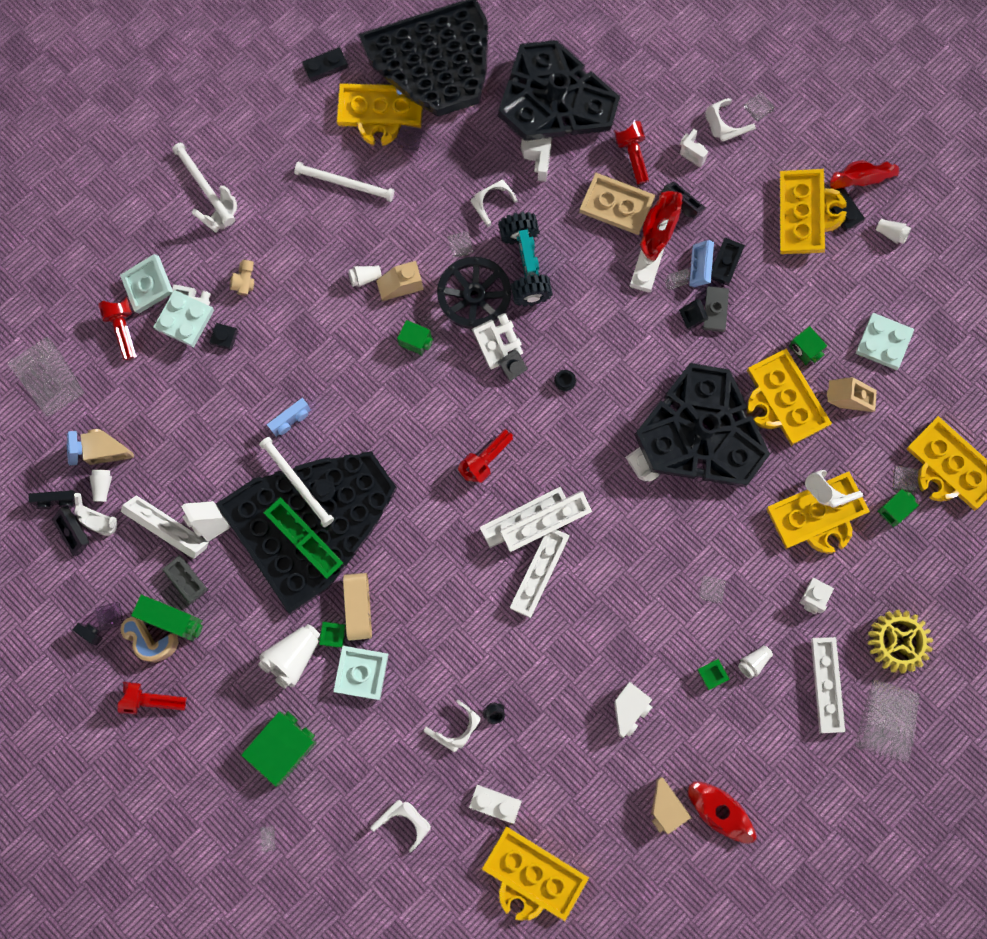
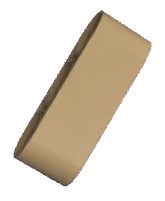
(357, 606)

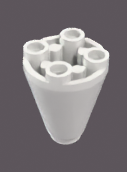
(290, 656)

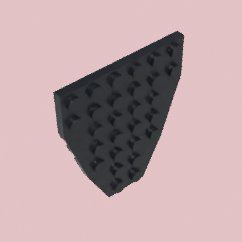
(434, 56)
(357, 506)

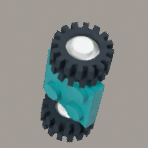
(521, 230)

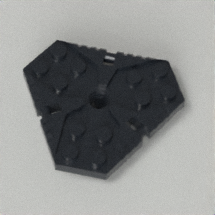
(548, 94)
(678, 441)

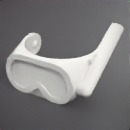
(719, 128)
(477, 201)
(215, 221)
(825, 493)
(93, 520)
(455, 743)
(407, 810)

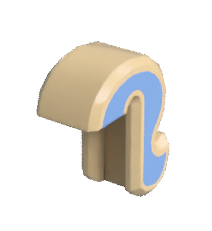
(143, 643)

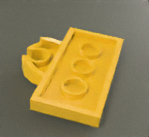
(376, 110)
(806, 211)
(785, 398)
(950, 464)
(805, 519)
(533, 877)

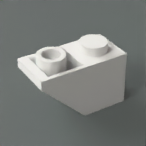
(205, 519)
(629, 707)

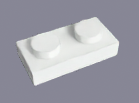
(495, 804)

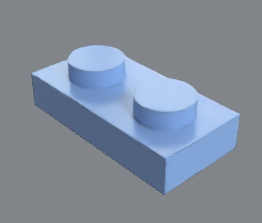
(283, 422)

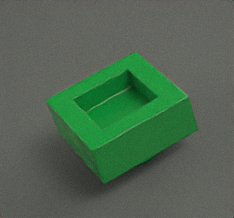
(332, 634)
(713, 674)

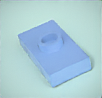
(701, 263)
(74, 448)

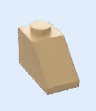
(400, 281)
(851, 394)
(102, 448)
(667, 809)

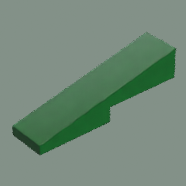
(303, 538)

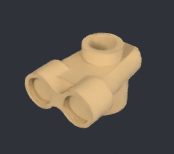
(243, 282)

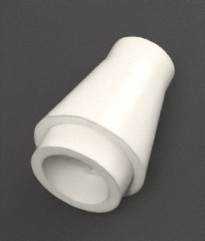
(894, 231)
(364, 274)
(100, 484)
(754, 663)

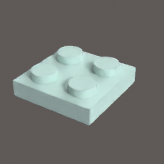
(146, 283)
(183, 318)
(884, 341)
(361, 673)

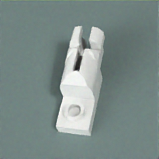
(538, 151)

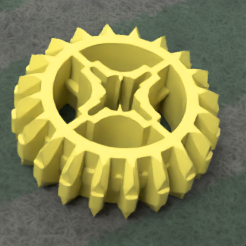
(893, 634)

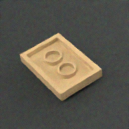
(617, 203)

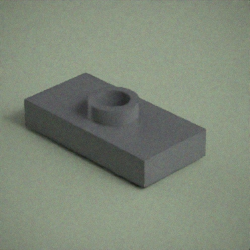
(716, 309)
(185, 579)

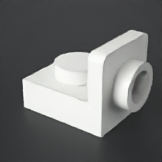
(693, 151)
(640, 466)
(816, 596)

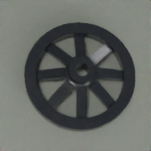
(473, 288)

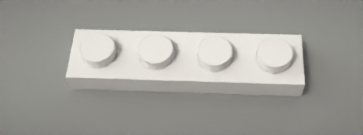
(646, 269)
(545, 521)
(164, 527)
(491, 530)
(539, 573)
(827, 685)

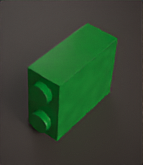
(167, 618)
(279, 748)

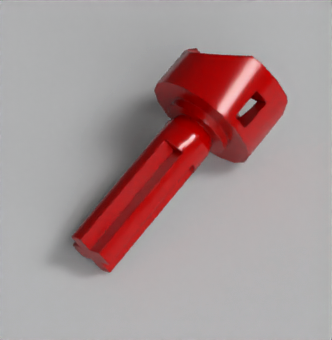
(631, 138)
(116, 314)
(478, 465)
(135, 698)

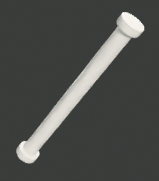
(301, 169)
(227, 219)
(297, 483)

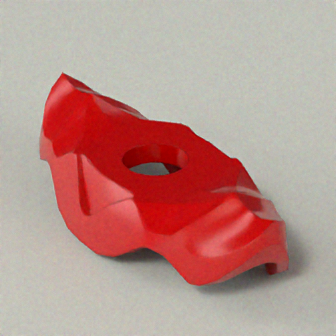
(863, 173)
(668, 209)
(706, 800)

